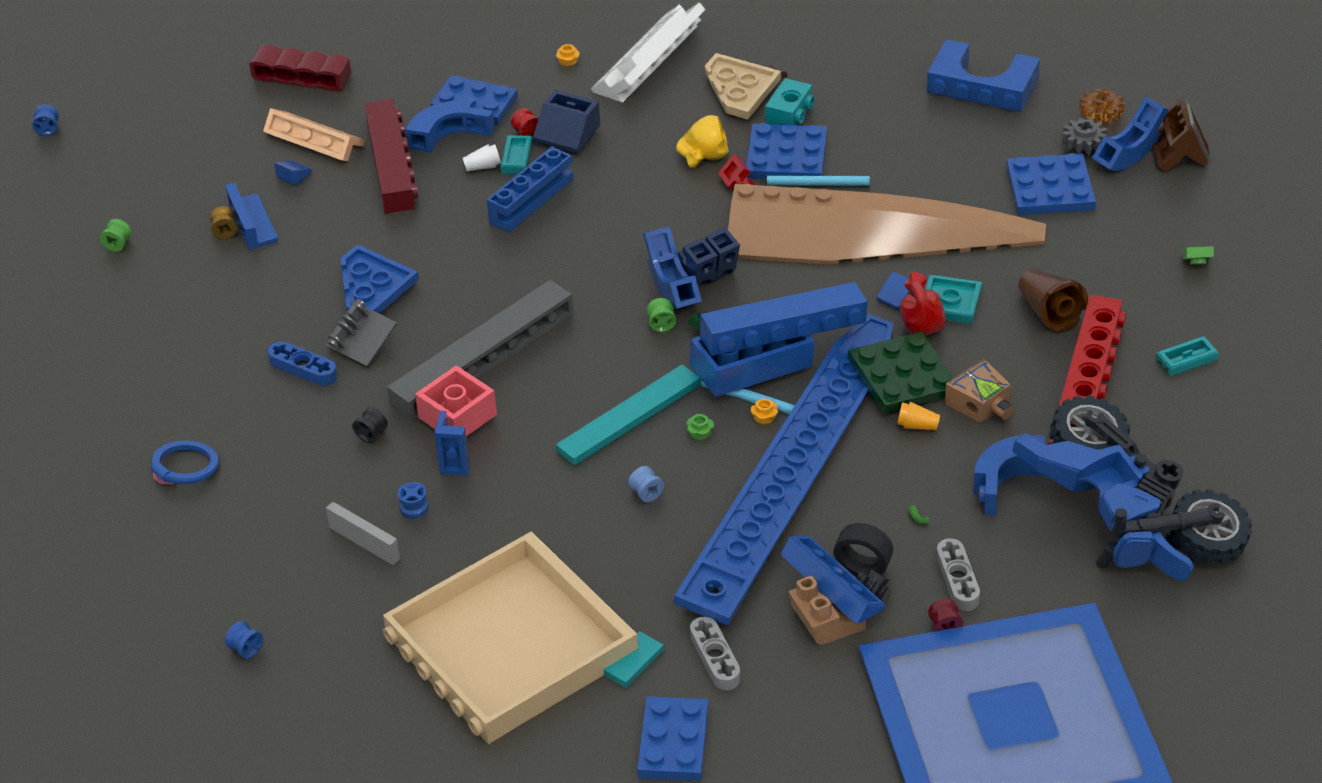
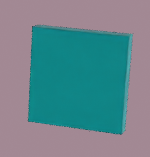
(957, 295)

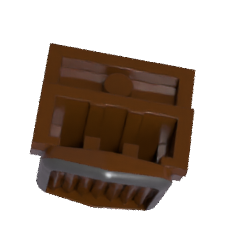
(1180, 137)

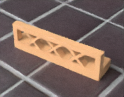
(311, 134)

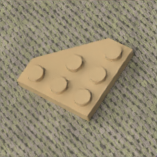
(740, 84)

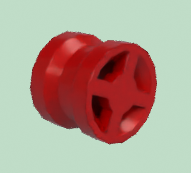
(524, 122)

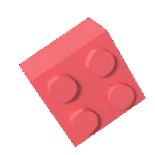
(464, 398)

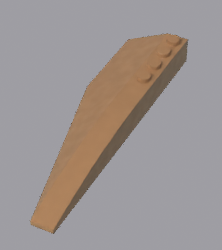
(842, 225)

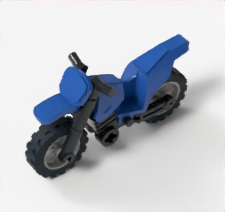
(1135, 492)

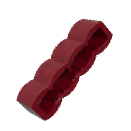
(306, 69)

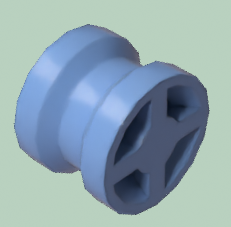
(646, 484)

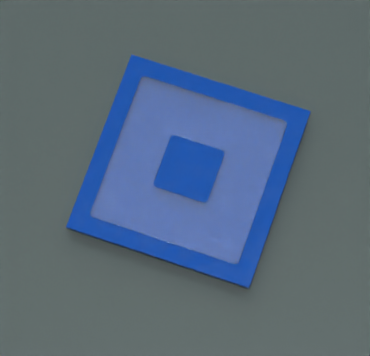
(1013, 703)

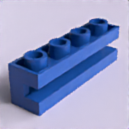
(529, 189)

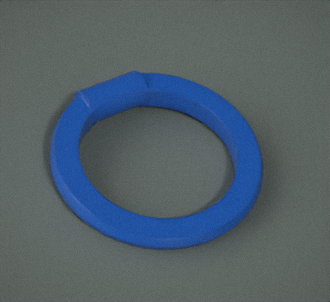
(179, 478)

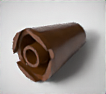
(1054, 298)

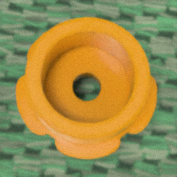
(567, 55)
(764, 411)

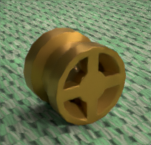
(218, 218)

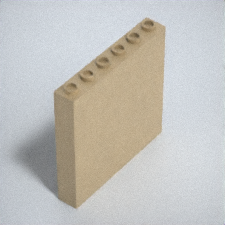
(509, 636)

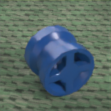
(48, 125)
(413, 500)
(244, 640)

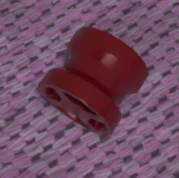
(945, 615)

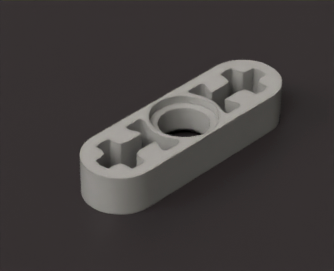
(961, 564)
(714, 664)

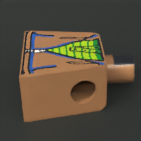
(980, 393)

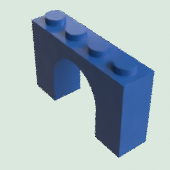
(1005, 91)

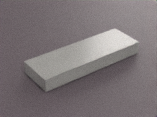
(363, 533)

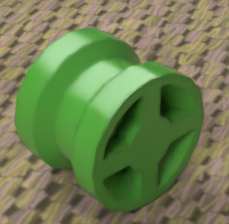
(115, 235)
(661, 315)

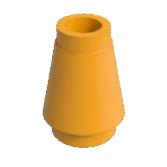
(916, 417)

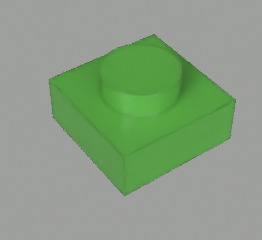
(1197, 255)

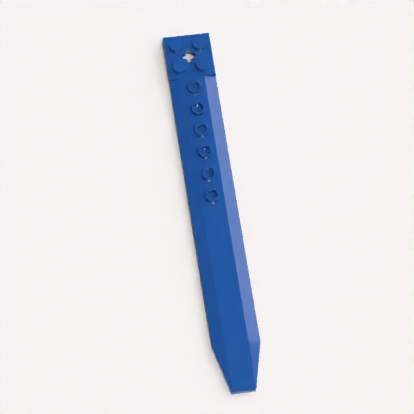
(780, 481)

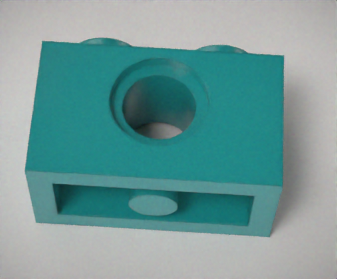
(789, 103)

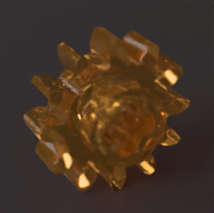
(1102, 105)

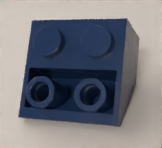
(567, 121)

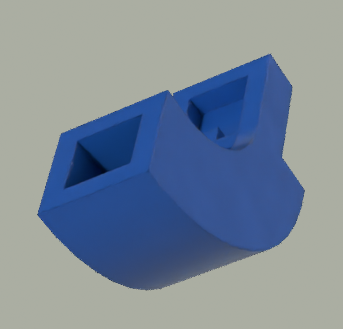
(1135, 140)

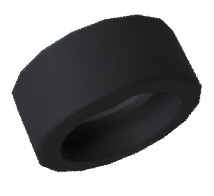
(866, 536)

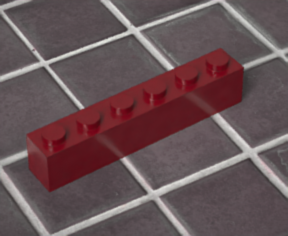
(390, 156)

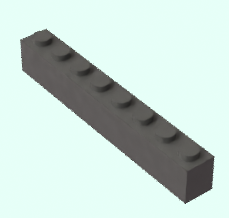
(487, 343)

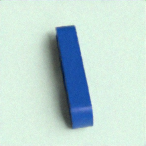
(318, 370)

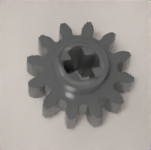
(1083, 135)

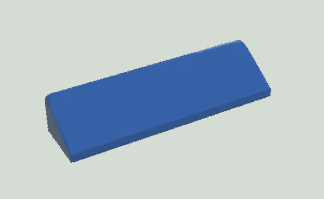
(832, 578)

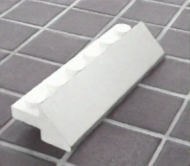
(648, 53)

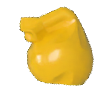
(703, 141)

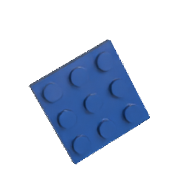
(786, 150)
(1050, 184)

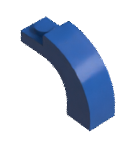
(444, 119)
(667, 269)
(995, 467)

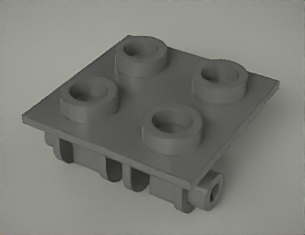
(360, 333)

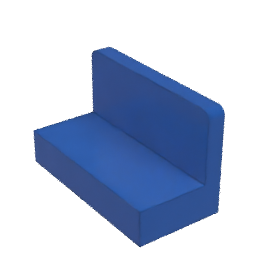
(451, 447)

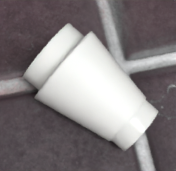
(483, 158)

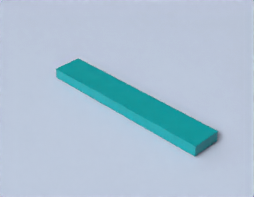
(628, 414)

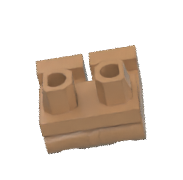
(819, 614)

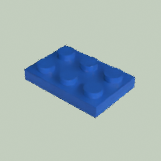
(484, 95)
(673, 738)

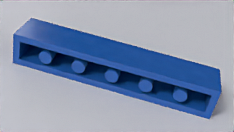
(783, 318)

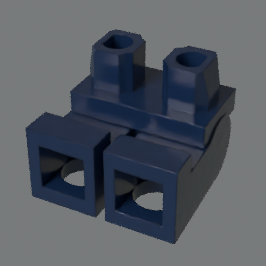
(710, 256)

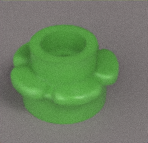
(699, 426)

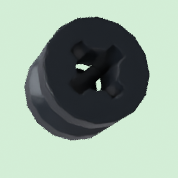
(370, 425)

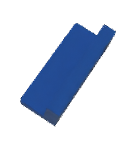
(251, 218)

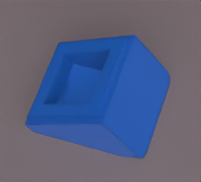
(291, 171)
(893, 290)

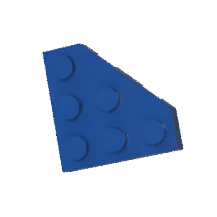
(374, 278)

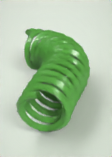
(915, 514)

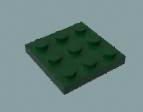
(901, 371)

